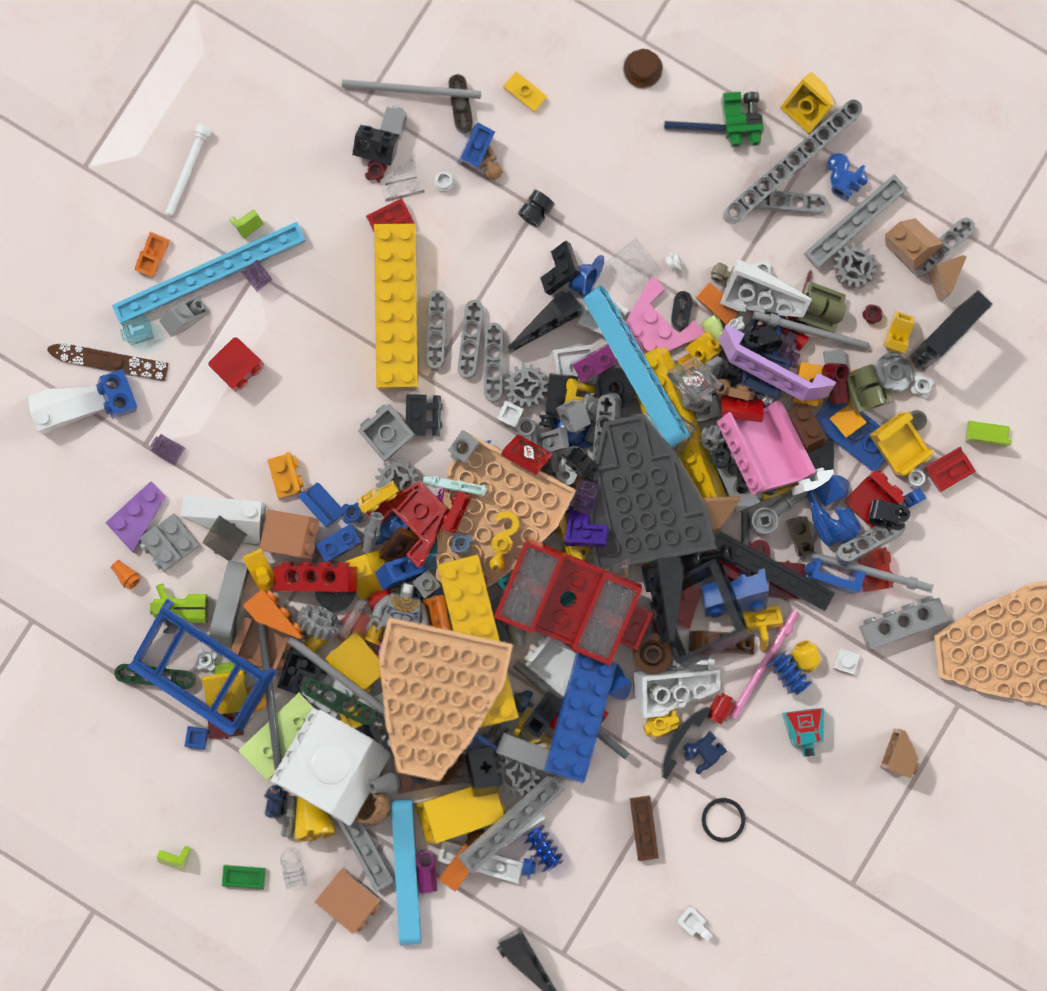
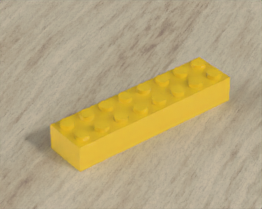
(396, 306)
(694, 456)
(473, 615)

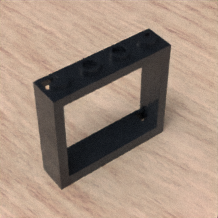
(950, 330)
(741, 630)

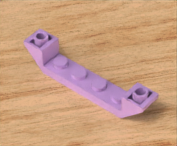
(770, 371)

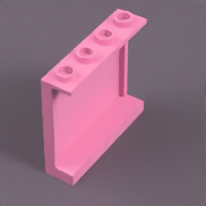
(767, 451)

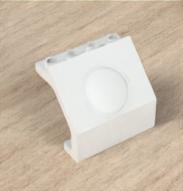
(331, 766)

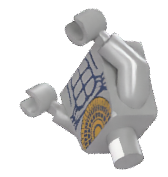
(399, 606)

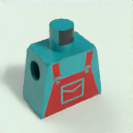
(805, 728)

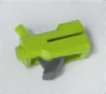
(191, 608)

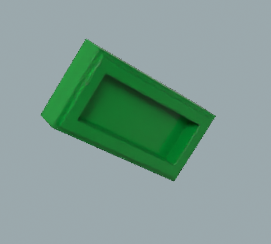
(243, 876)

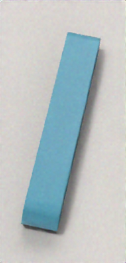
(406, 872)

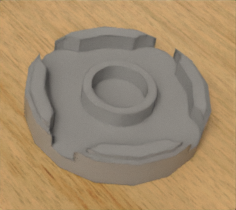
(893, 372)

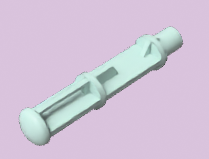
(455, 485)

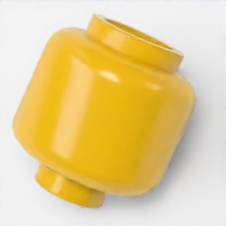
(806, 655)

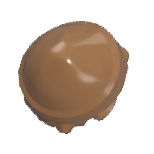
(374, 809)

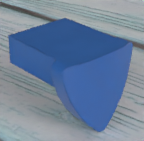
(832, 489)
(620, 685)

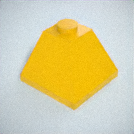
(808, 102)
(366, 579)

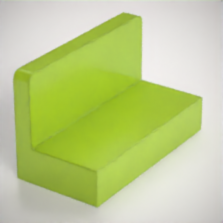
(987, 434)

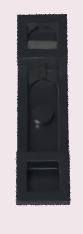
(668, 763)

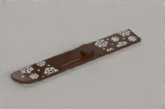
(109, 361)

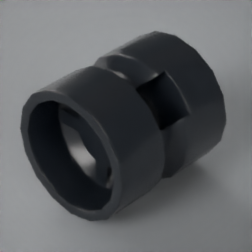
(538, 206)

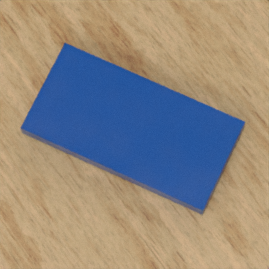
(859, 443)

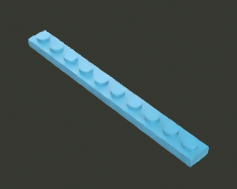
(208, 273)

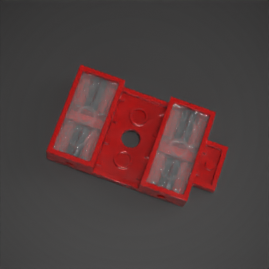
(594, 624)

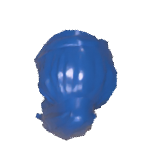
(833, 530)

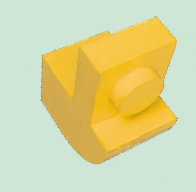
(899, 332)

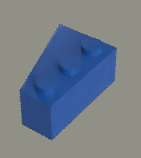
(749, 591)

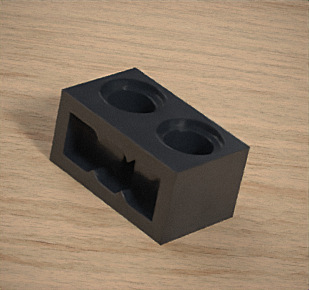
(375, 145)

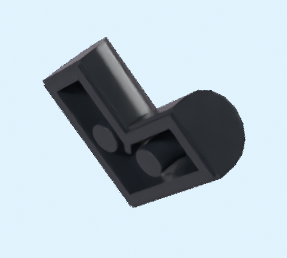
(294, 670)

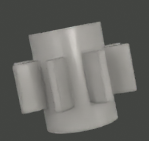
(712, 438)

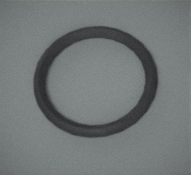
(727, 839)

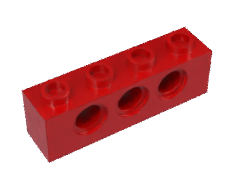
(285, 579)

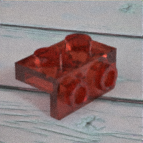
(879, 560)

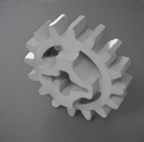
(857, 273)
(516, 386)
(407, 478)
(319, 622)
(515, 786)

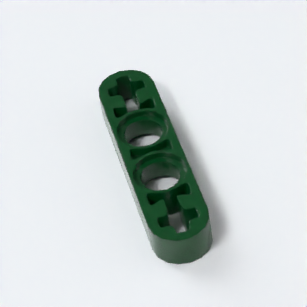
(129, 679)
(338, 703)

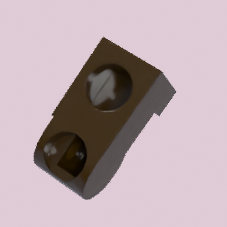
(801, 535)

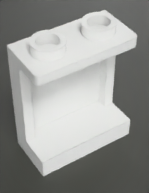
(552, 662)

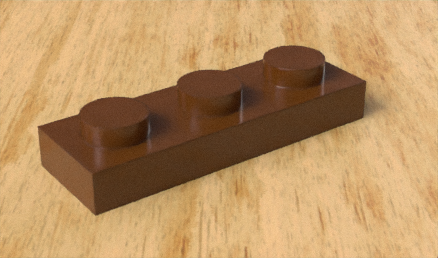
(644, 828)

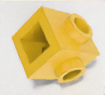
(704, 348)

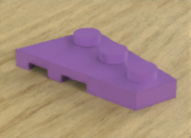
(136, 515)

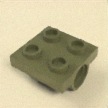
(825, 309)
(865, 391)

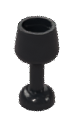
(694, 560)

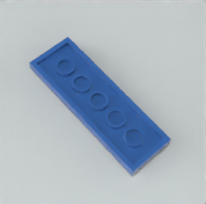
(580, 718)

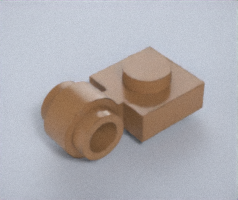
(492, 171)
(740, 391)

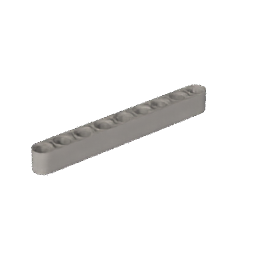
(800, 156)

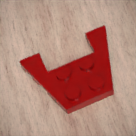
(421, 513)

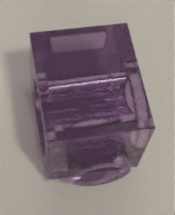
(256, 275)

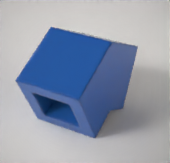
(914, 497)

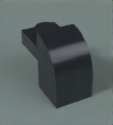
(543, 713)

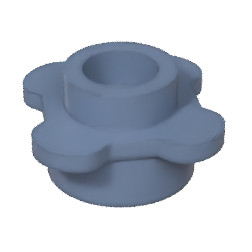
(456, 547)

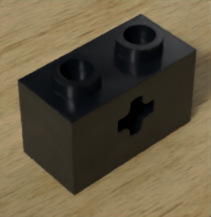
(483, 771)

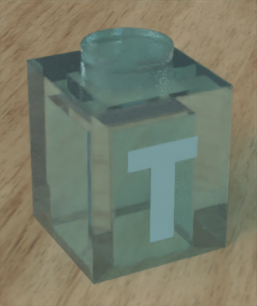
(137, 330)

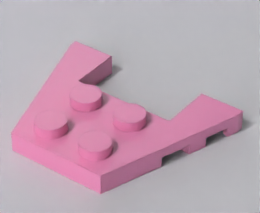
(651, 328)

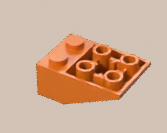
(267, 611)

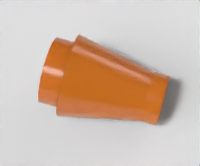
(126, 575)

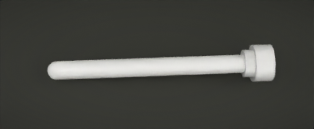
(202, 133)

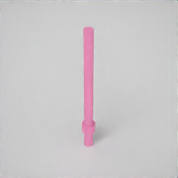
(784, 631)

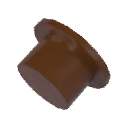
(642, 68)
(652, 655)

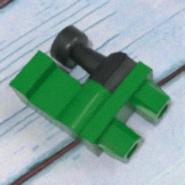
(742, 124)

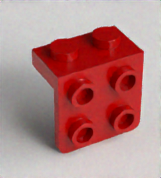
(236, 364)
(873, 488)

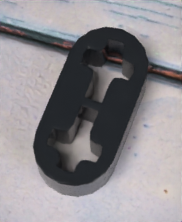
(686, 310)

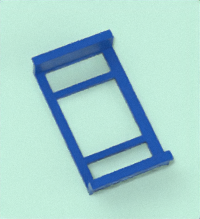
(183, 696)

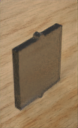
(224, 538)

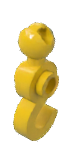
(502, 542)

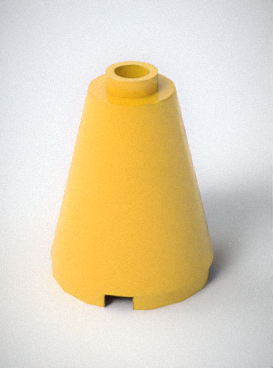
(312, 822)

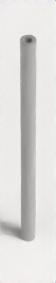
(411, 89)
(336, 674)

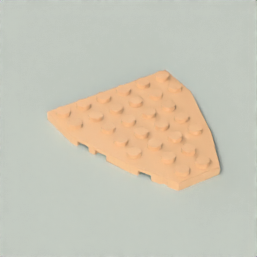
(535, 499)
(1000, 646)
(437, 692)

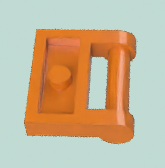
(437, 612)

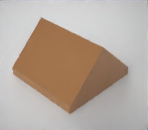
(945, 276)

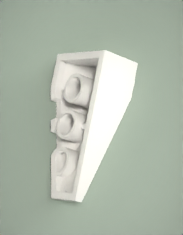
(758, 291)
(64, 406)
(244, 513)
(673, 689)

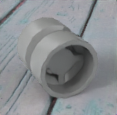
(763, 521)

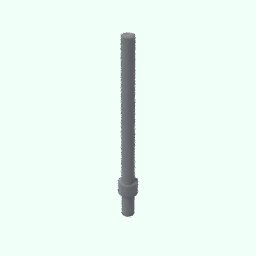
(774, 320)
(910, 583)

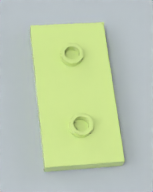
(289, 720)

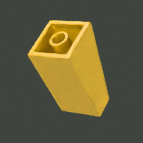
(457, 814)

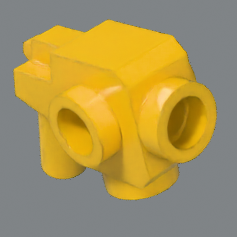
(662, 725)

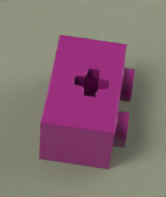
(594, 363)

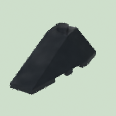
(557, 313)
(664, 581)
(521, 955)

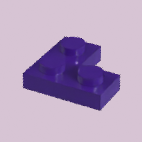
(582, 534)

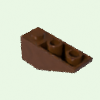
(700, 638)

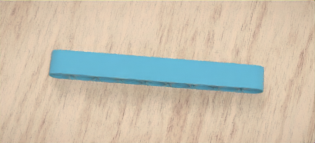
(636, 366)

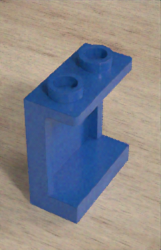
(850, 586)

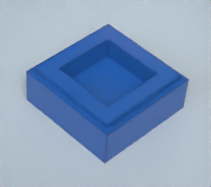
(196, 737)

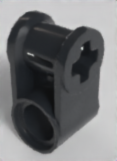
(763, 341)
(887, 514)

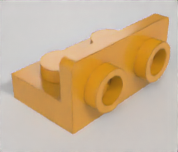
(285, 475)

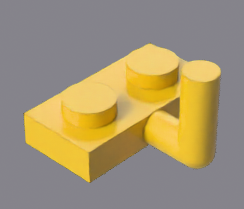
(762, 621)

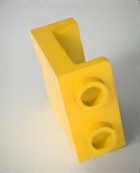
(901, 444)
(357, 661)

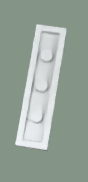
(495, 866)

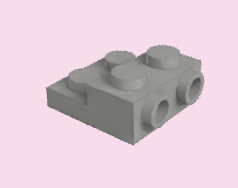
(386, 432)
(168, 543)

